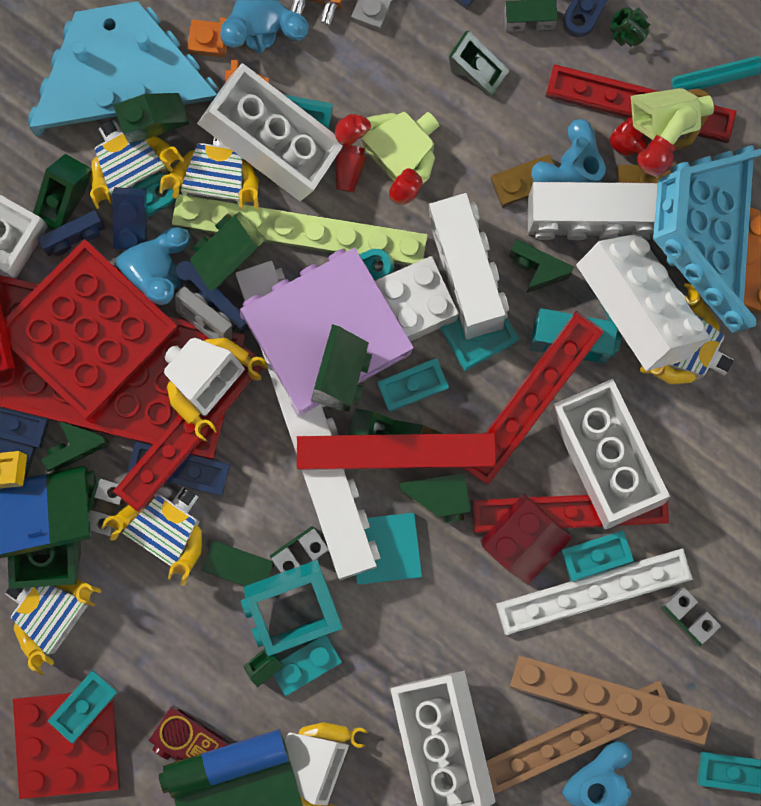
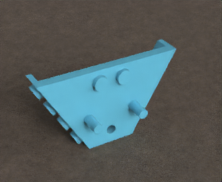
(115, 65)
(705, 229)

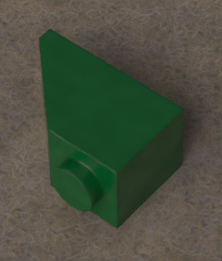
(150, 115)
(61, 191)
(440, 496)

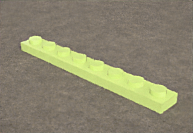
(302, 229)

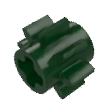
(630, 26)

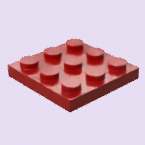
(53, 764)

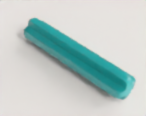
(718, 74)

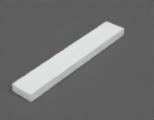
(594, 591)

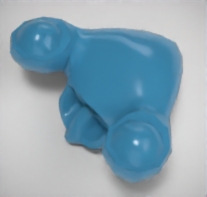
(258, 22)
(579, 163)
(150, 265)
(597, 781)

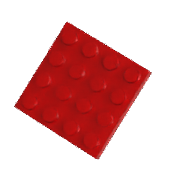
(86, 329)

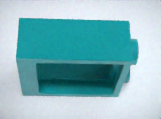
(550, 323)
(282, 583)

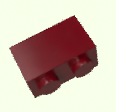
(525, 540)

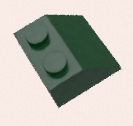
(226, 249)
(340, 370)
(45, 567)

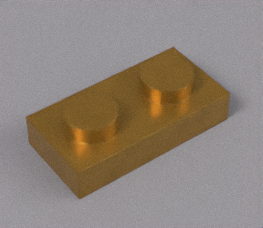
(515, 182)

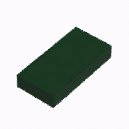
(236, 564)

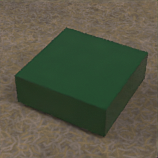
(262, 667)

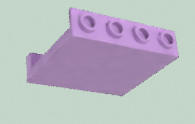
(299, 314)

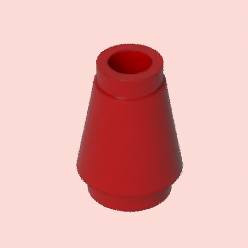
(349, 167)

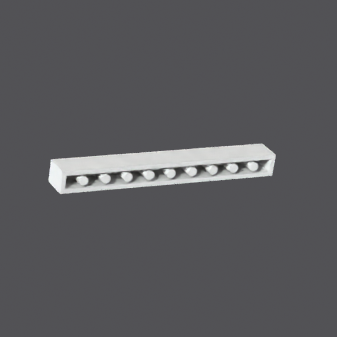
(329, 489)

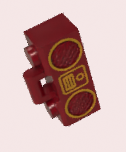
(183, 736)

